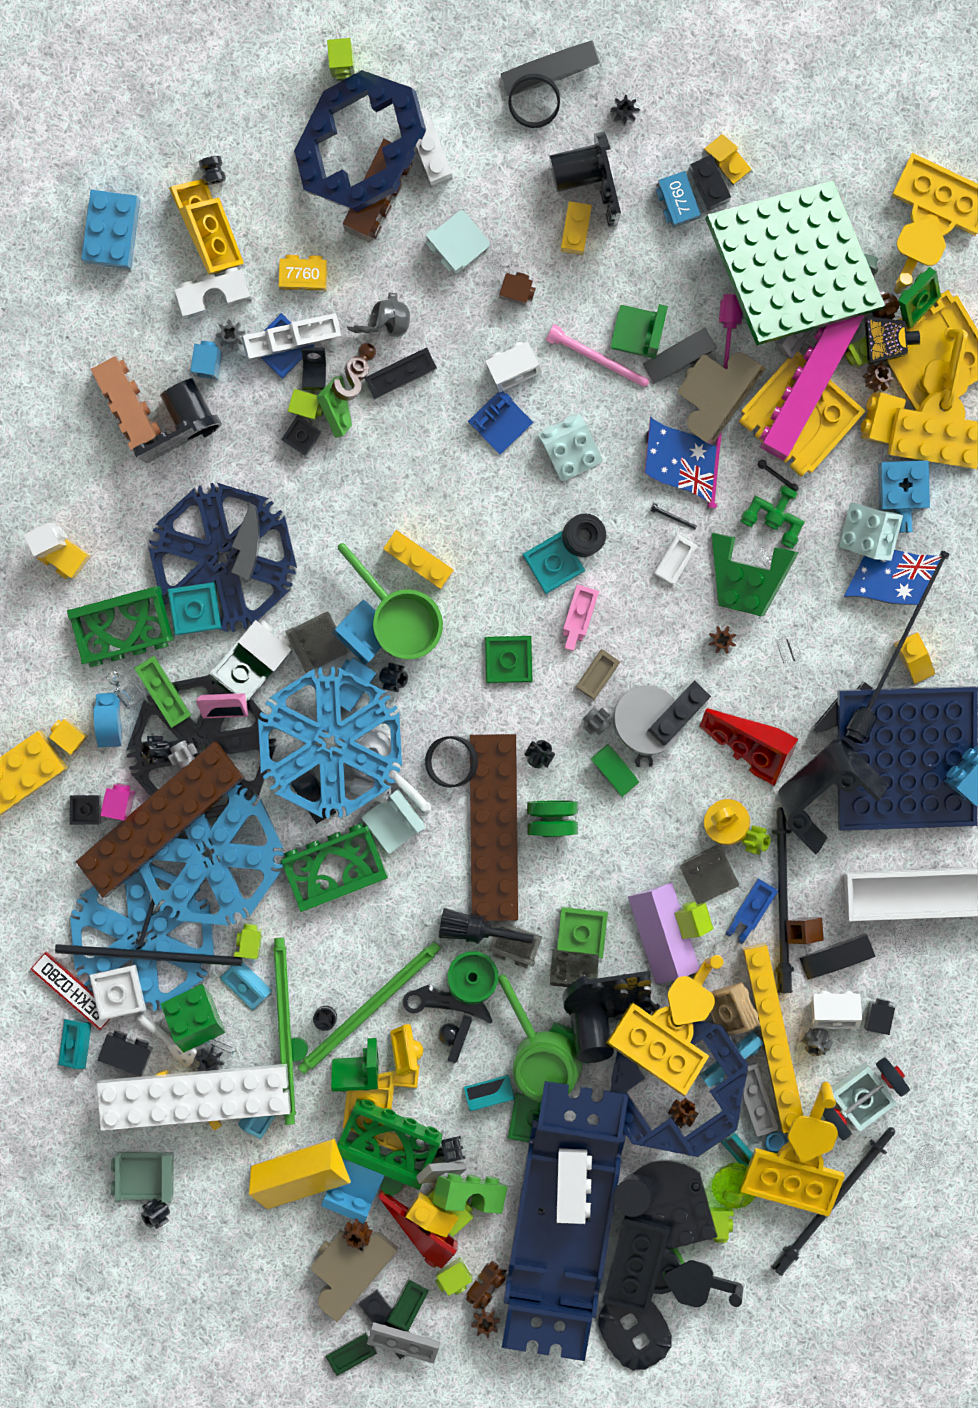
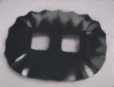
(620, 1339)

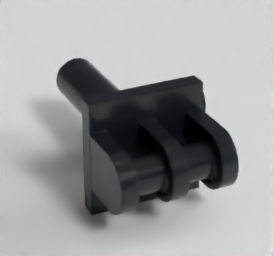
(448, 1151)

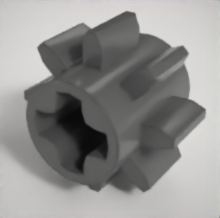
(230, 327)
(596, 721)
(817, 1042)

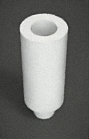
(360, 786)

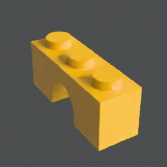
(418, 559)

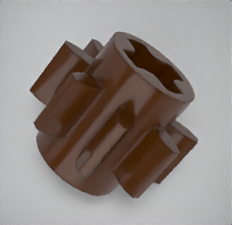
(891, 306)
(878, 377)
(716, 636)
(683, 1112)
(357, 1234)
(490, 1318)

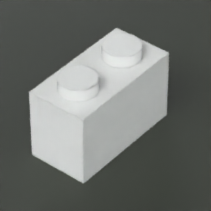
(513, 366)
(46, 539)
(266, 645)
(836, 1010)

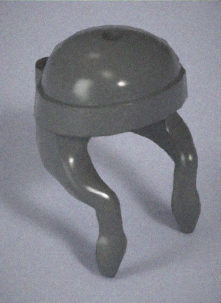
(390, 313)

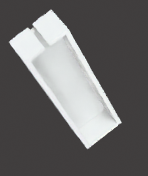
(911, 894)
(193, 1097)

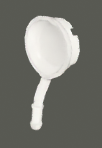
(380, 742)

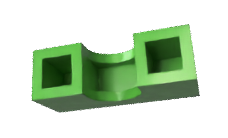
(454, 1191)

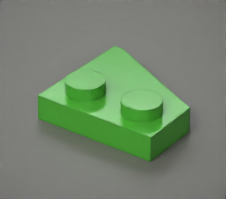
(335, 409)

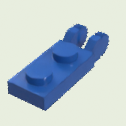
(752, 909)

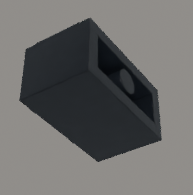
(709, 182)
(125, 1053)

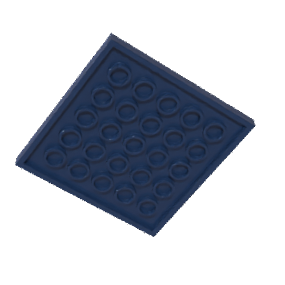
(912, 748)

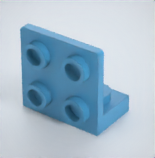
(357, 632)
(356, 1197)

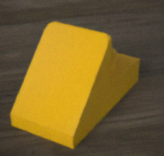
(728, 159)

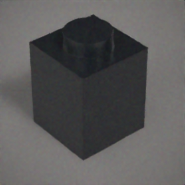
(879, 1016)

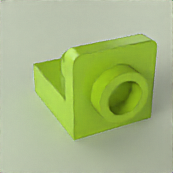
(857, 353)

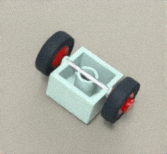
(864, 1096)

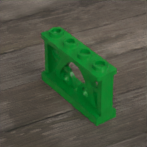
(91, 614)
(365, 876)
(390, 1122)

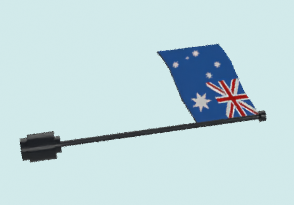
(900, 582)

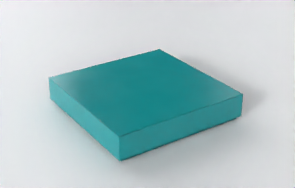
(553, 563)
(194, 608)

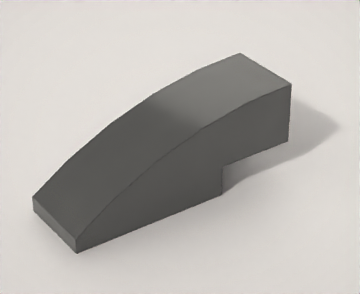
(679, 355)
(248, 543)

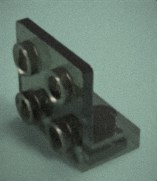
(315, 642)
(708, 874)
(520, 952)
(570, 966)

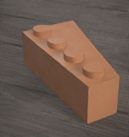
(125, 402)

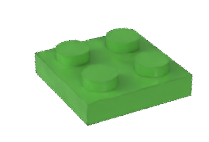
(582, 930)

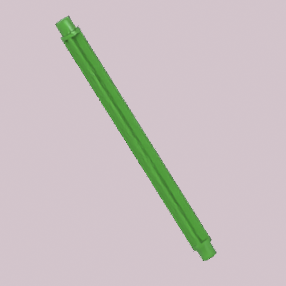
(369, 1007)
(284, 1020)

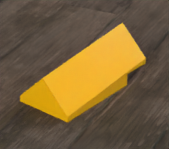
(207, 226)
(298, 1174)

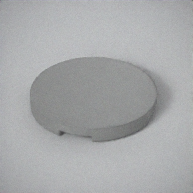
(636, 714)

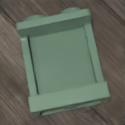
(143, 1176)

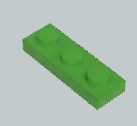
(163, 691)

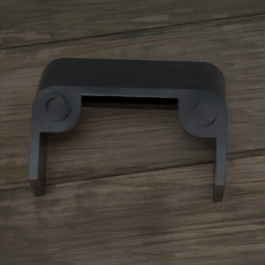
(834, 764)

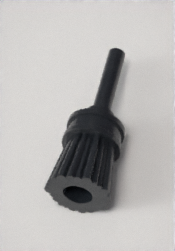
(474, 928)

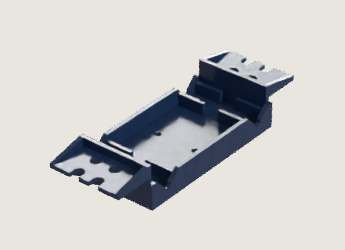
(556, 1265)

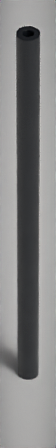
(148, 955)

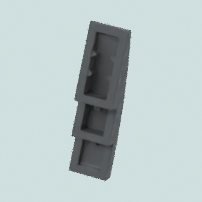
(554, 66)

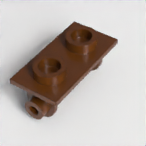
(492, 1279)

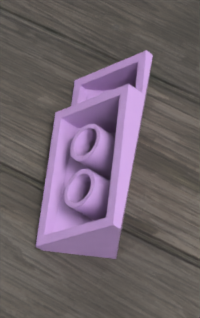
(660, 934)

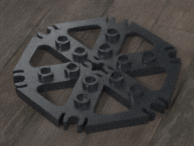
(230, 741)

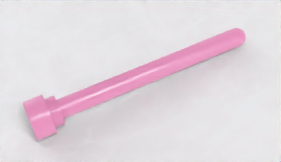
(557, 336)

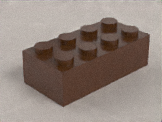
(366, 222)

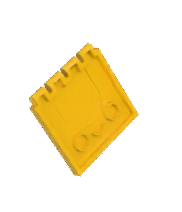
(933, 345)
(826, 426)

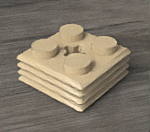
(734, 1009)

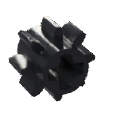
(619, 113)
(393, 677)
(155, 749)
(539, 754)
(215, 1057)
(155, 1213)

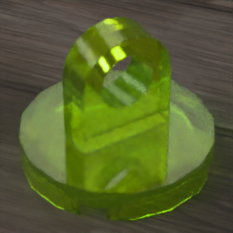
(727, 1185)

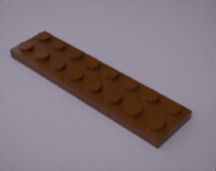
(160, 819)
(494, 828)

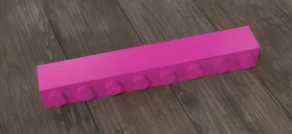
(808, 386)

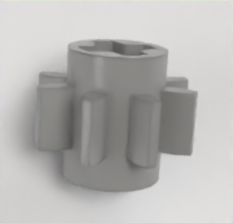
(182, 754)

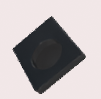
(314, 369)

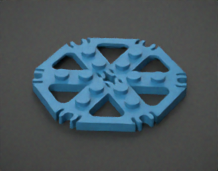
(348, 730)
(218, 873)
(122, 927)

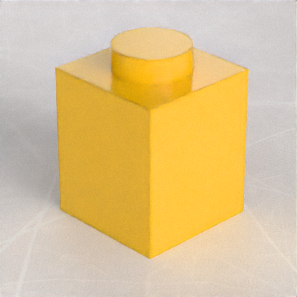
(67, 735)

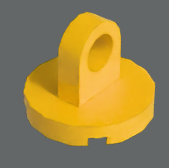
(727, 822)

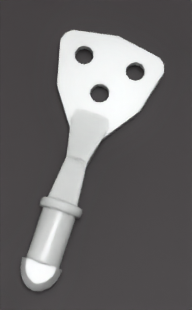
(185, 1059)

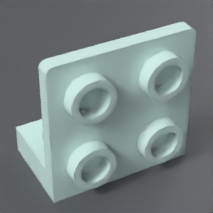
(870, 531)
(393, 821)

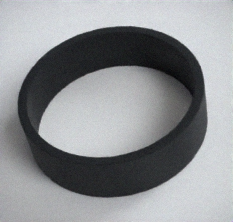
(534, 124)
(428, 761)

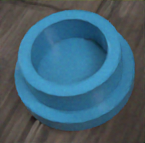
(775, 1141)

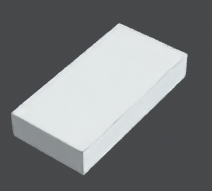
(675, 559)

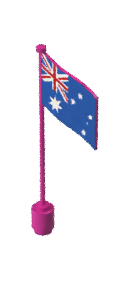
(684, 458)

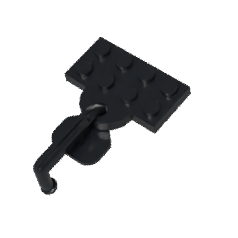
(641, 1265)

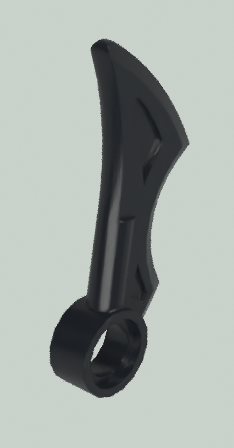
(438, 999)

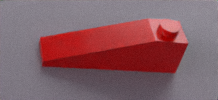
(759, 744)
(433, 1247)

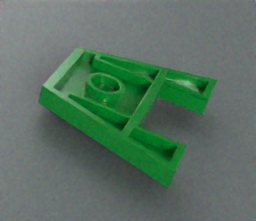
(745, 585)

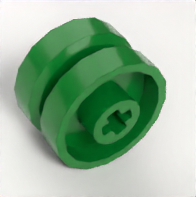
(552, 819)
(462, 988)

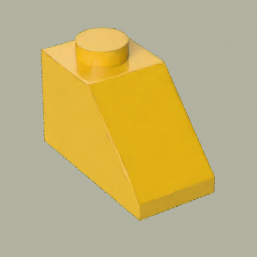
(916, 658)
(431, 1216)

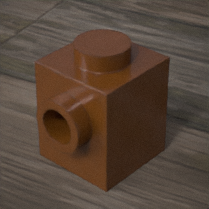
(517, 288)
(805, 930)

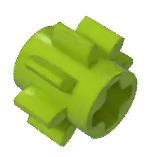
(756, 840)

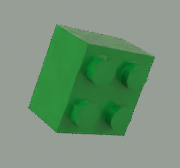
(192, 1018)

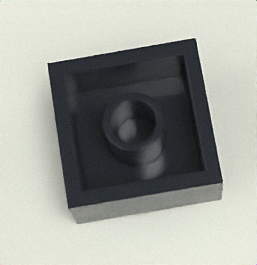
(301, 435)
(85, 809)

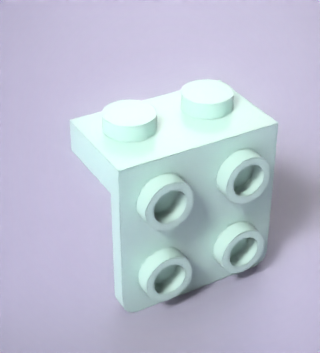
(457, 242)
(570, 447)

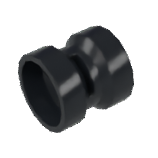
(212, 170)
(325, 1021)

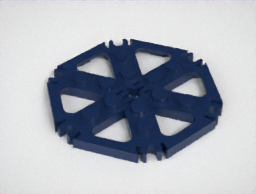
(217, 536)

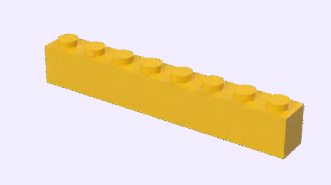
(773, 1034)

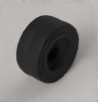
(593, 526)

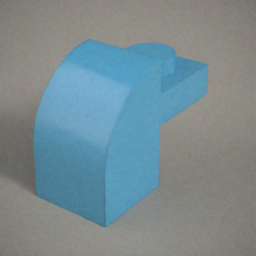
(107, 720)

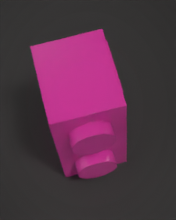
(118, 801)

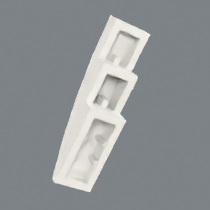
(291, 336)

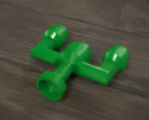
(776, 516)

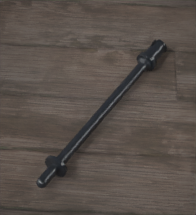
(784, 967)
(791, 1252)

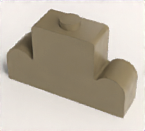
(718, 392)
(349, 1270)

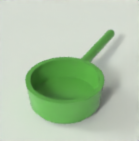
(405, 621)
(541, 1054)

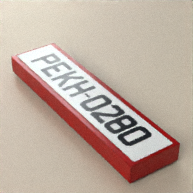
(68, 987)

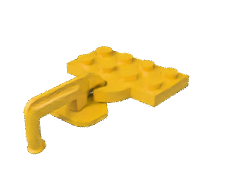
(938, 204)
(937, 433)
(656, 1041)
(797, 1171)

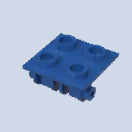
(500, 421)

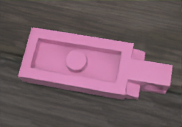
(579, 615)

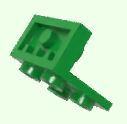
(639, 330)
(357, 1072)

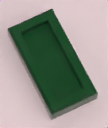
(407, 1305)
(350, 1354)

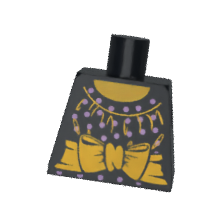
(887, 339)

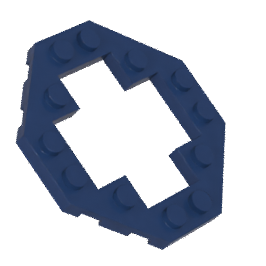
(322, 126)
(727, 1095)

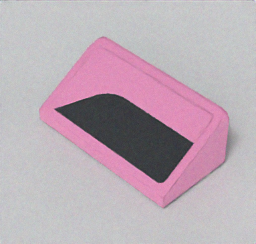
(222, 705)

